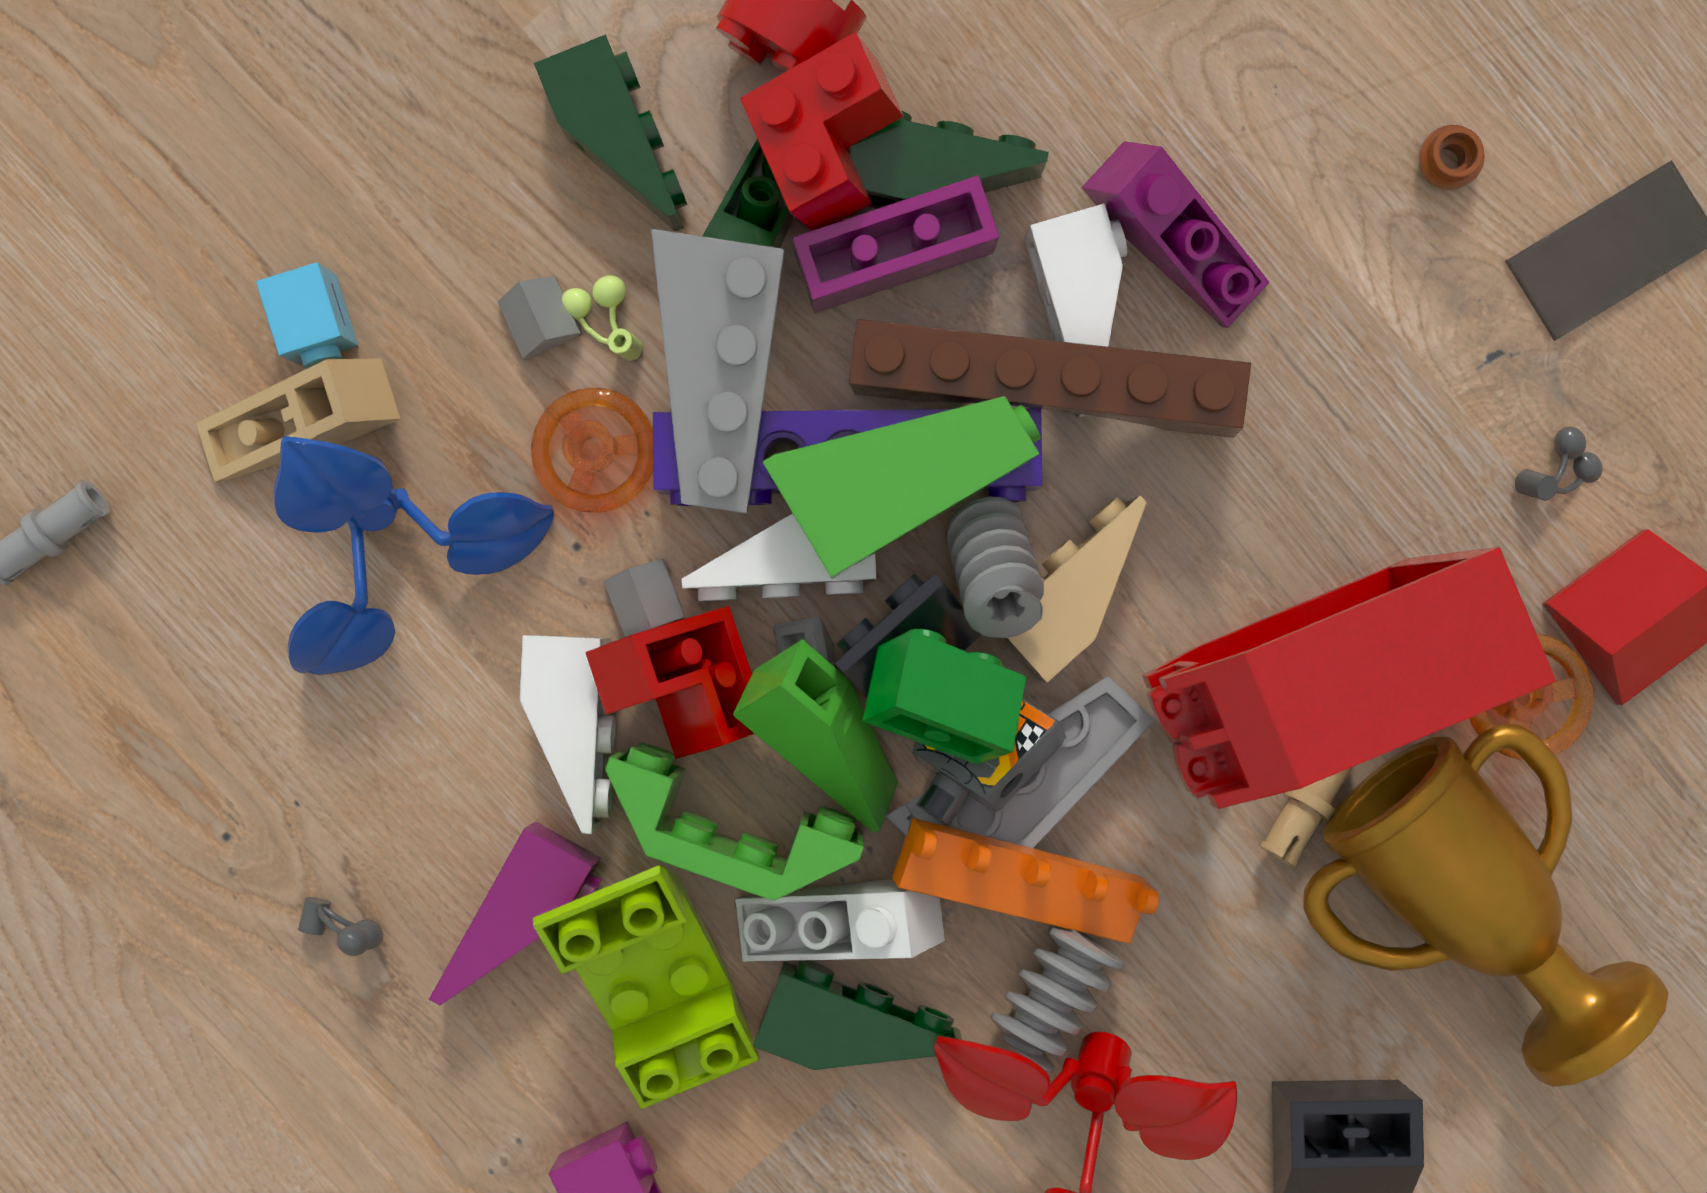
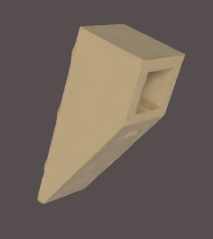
(1079, 590)

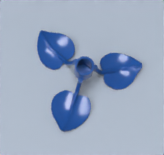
(329, 485)

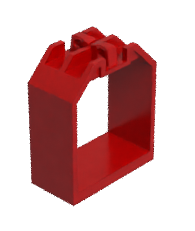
(1347, 676)

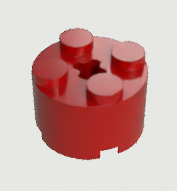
(786, 29)

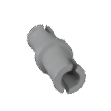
(49, 530)

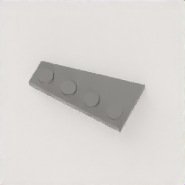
(717, 345)
(1098, 731)

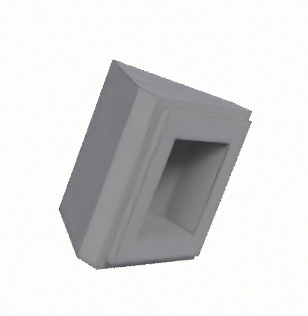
(537, 316)
(644, 597)

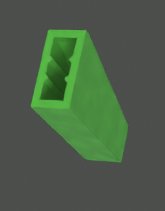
(890, 480)

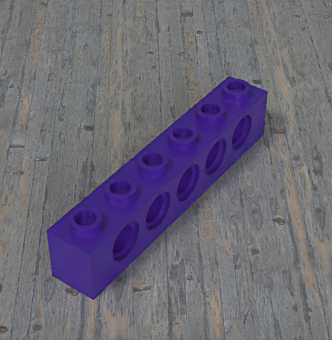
(815, 427)

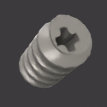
(995, 568)
(1055, 995)

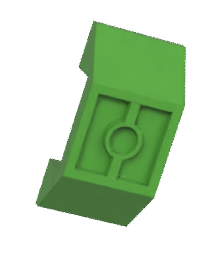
(647, 790)

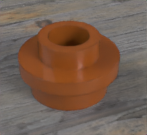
(1464, 144)

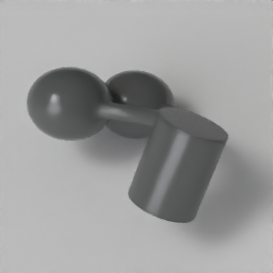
(1569, 444)
(352, 939)

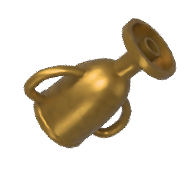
(1482, 895)

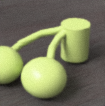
(609, 293)

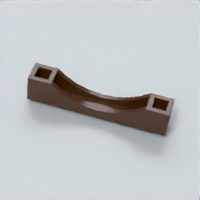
(1069, 377)

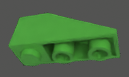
(816, 724)

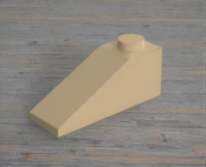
(322, 403)

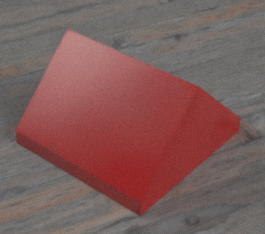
(1635, 614)

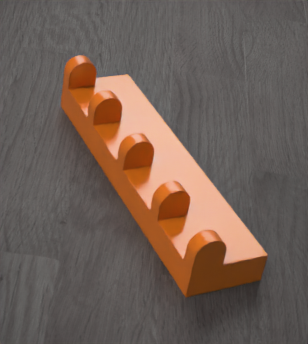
(1022, 881)

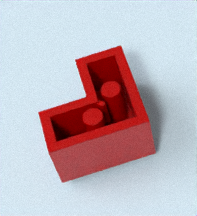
(811, 120)
(689, 668)

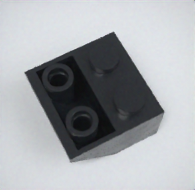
(913, 606)
(1346, 1136)

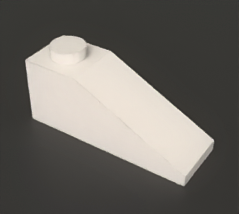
(1078, 273)

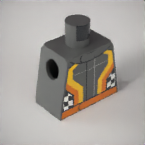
(992, 781)

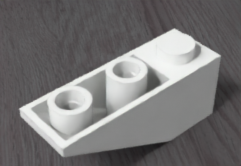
(777, 561)
(570, 721)
(839, 923)

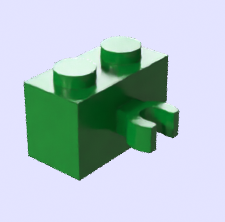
(945, 697)

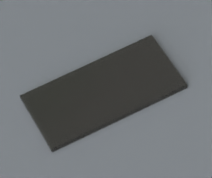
(1611, 250)

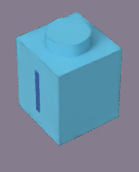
(307, 314)

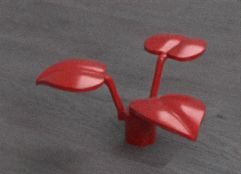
(1171, 1113)

